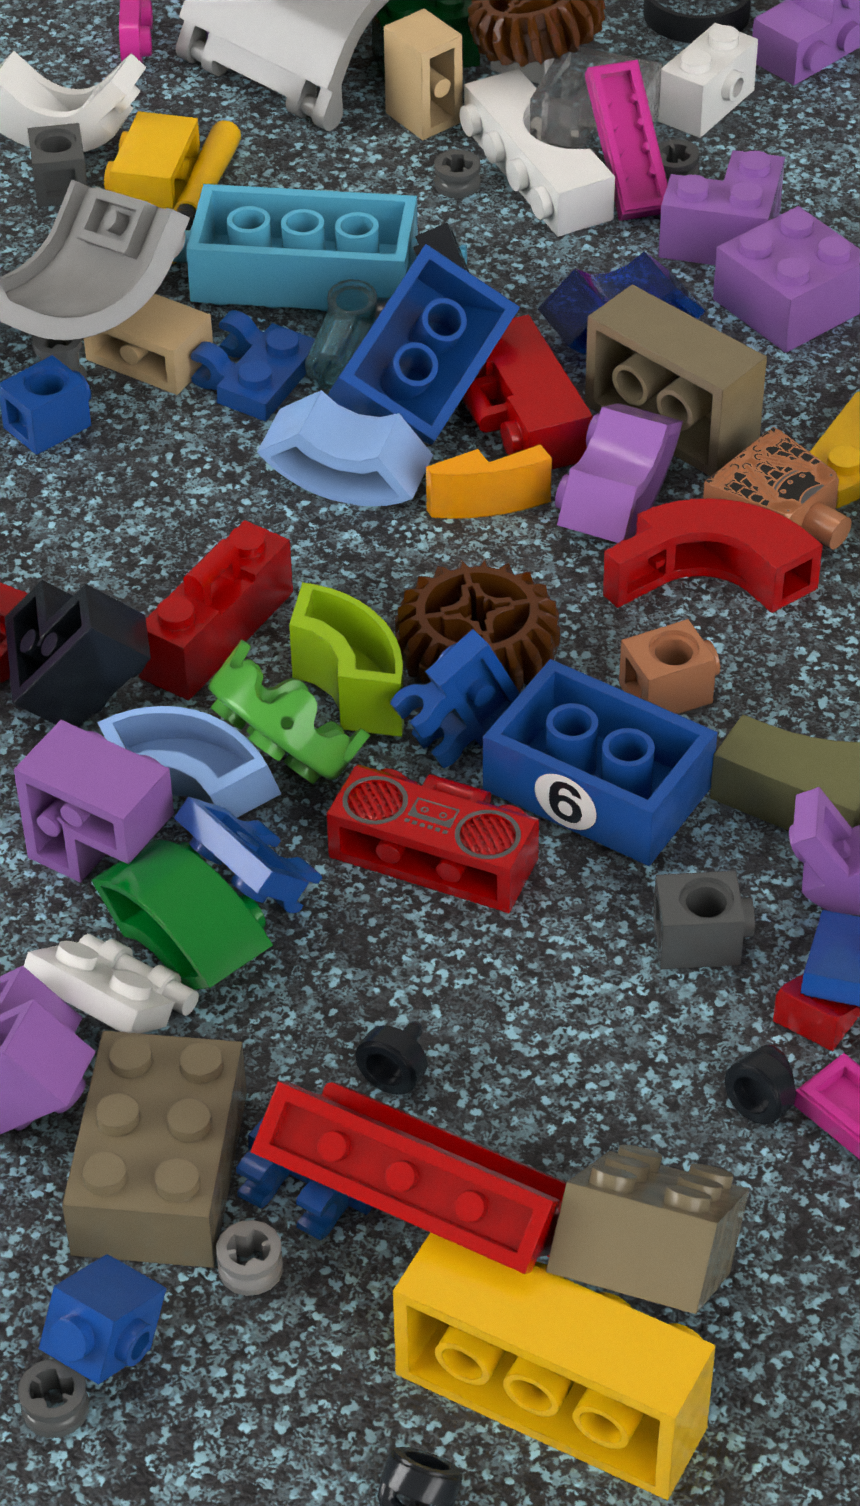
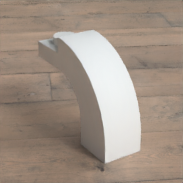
(34, 101)

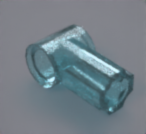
(344, 327)

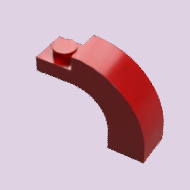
(718, 540)

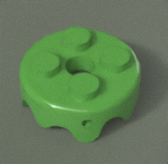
(282, 719)

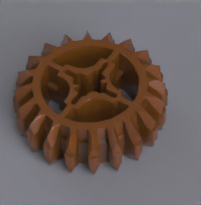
(533, 28)
(500, 606)

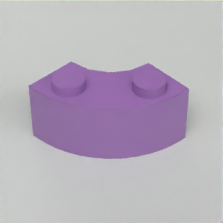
(617, 472)

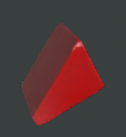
(813, 1017)

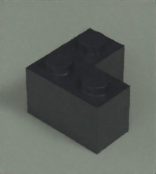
(72, 651)

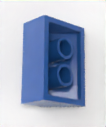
(425, 346)

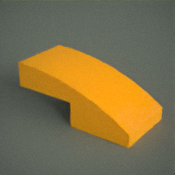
(478, 488)

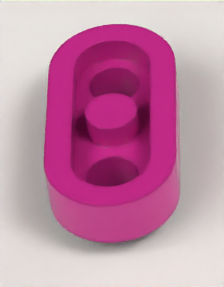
(135, 28)

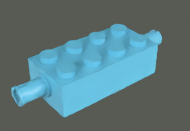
(296, 244)

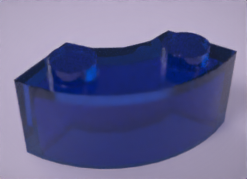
(584, 293)

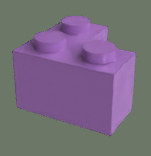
(806, 36)
(709, 212)
(89, 800)
(38, 1051)

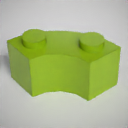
(349, 656)

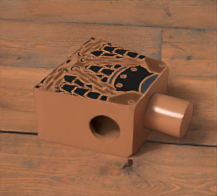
(786, 480)

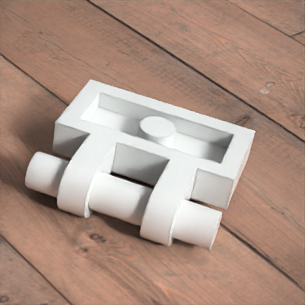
(112, 983)

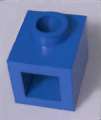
(102, 1318)

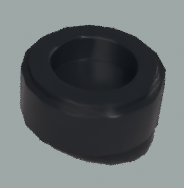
(392, 1058)
(761, 1085)
(418, 1477)

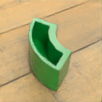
(183, 913)

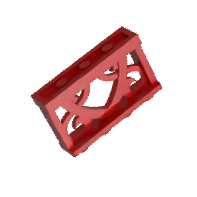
(413, 1171)

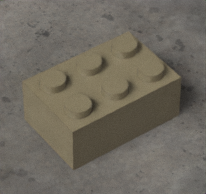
(678, 368)
(156, 1149)
(649, 1228)

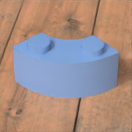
(345, 453)
(202, 752)

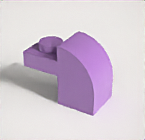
(828, 851)

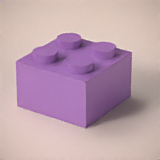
(789, 278)

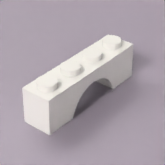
(561, 184)

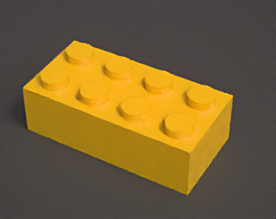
(555, 1362)

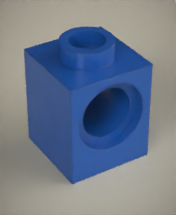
(45, 404)

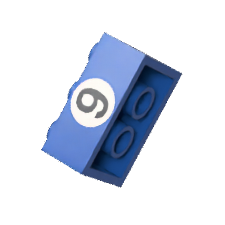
(599, 761)

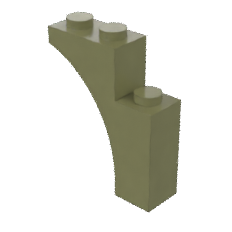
(766, 767)

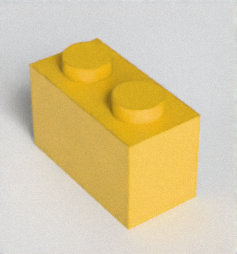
(154, 158)

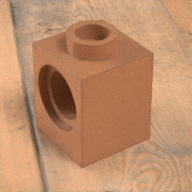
(670, 667)

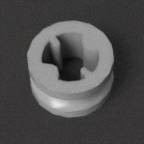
(243, 1240)

